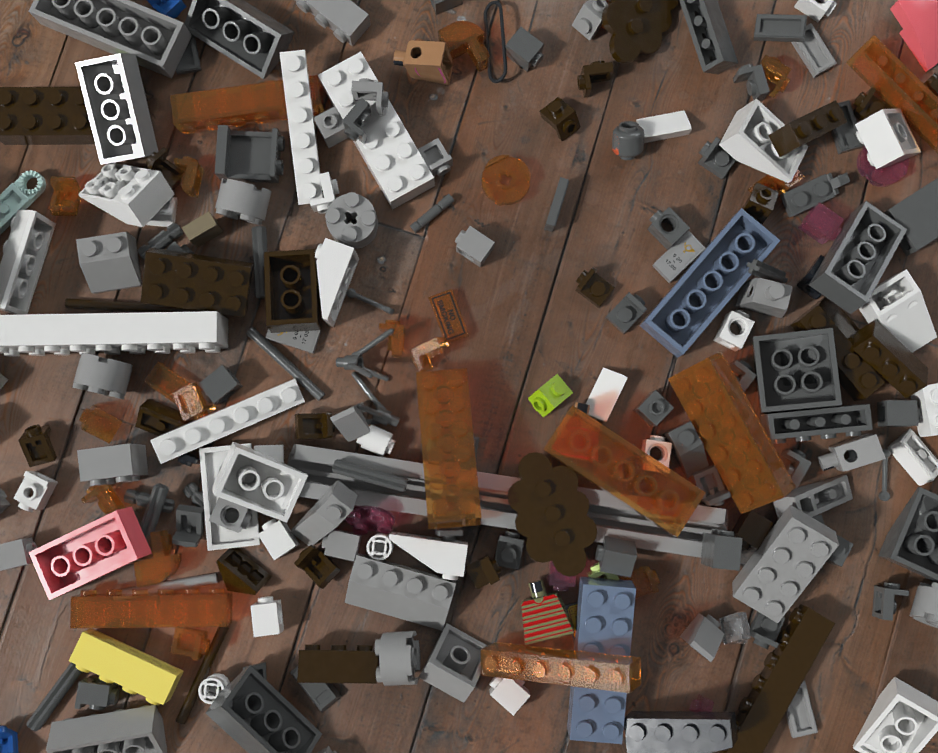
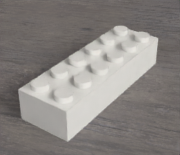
(388, 147)

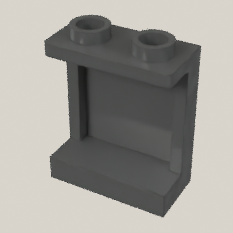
(249, 155)

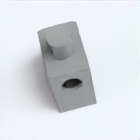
(766, 297)
(862, 451)

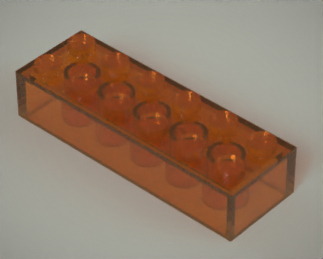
(732, 433)
(448, 449)
(623, 471)

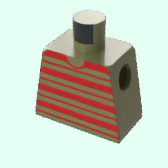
(544, 615)

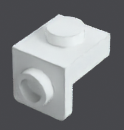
(329, 189)

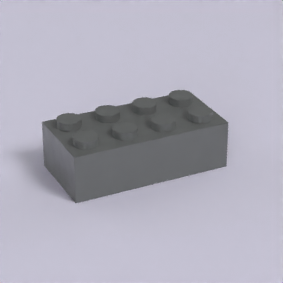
(858, 257)

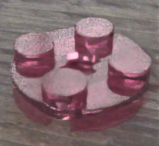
(884, 176)

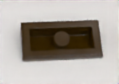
(158, 418)

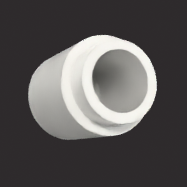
(377, 441)

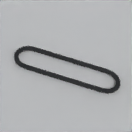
(502, 38)

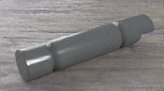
(432, 213)

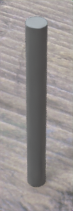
(285, 363)

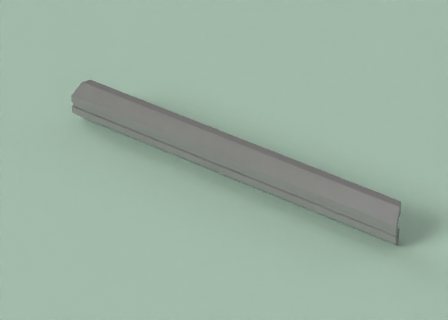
(607, 512)

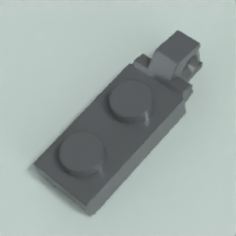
(812, 192)

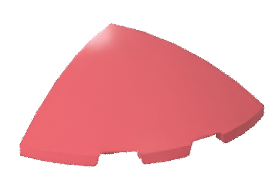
(920, 29)

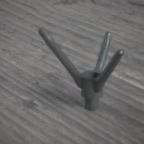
(356, 361)
(380, 414)

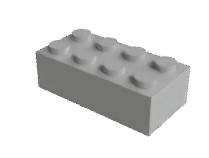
(784, 563)

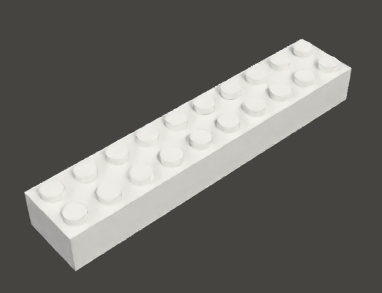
(113, 333)

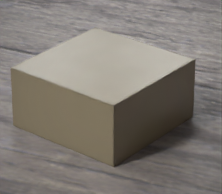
(202, 229)

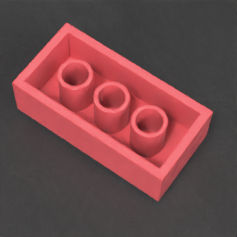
(90, 552)

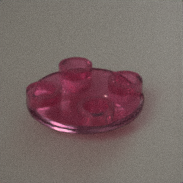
(370, 519)

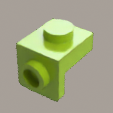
(550, 395)

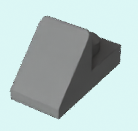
(351, 423)

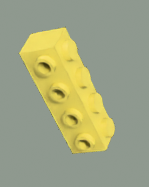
(125, 666)

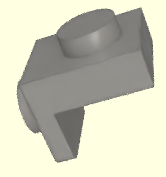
(590, 18)
(371, 91)
(436, 158)

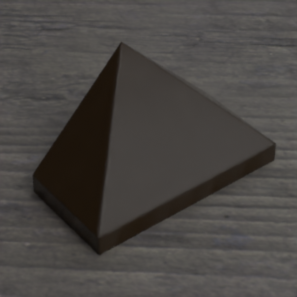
(241, 572)

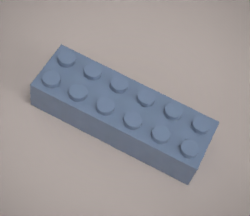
(709, 283)
(605, 627)

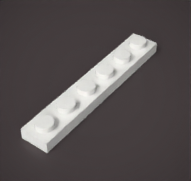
(301, 125)
(227, 421)

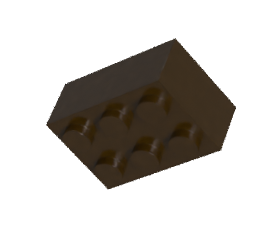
(292, 291)

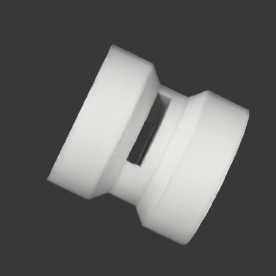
(382, 544)
(216, 682)

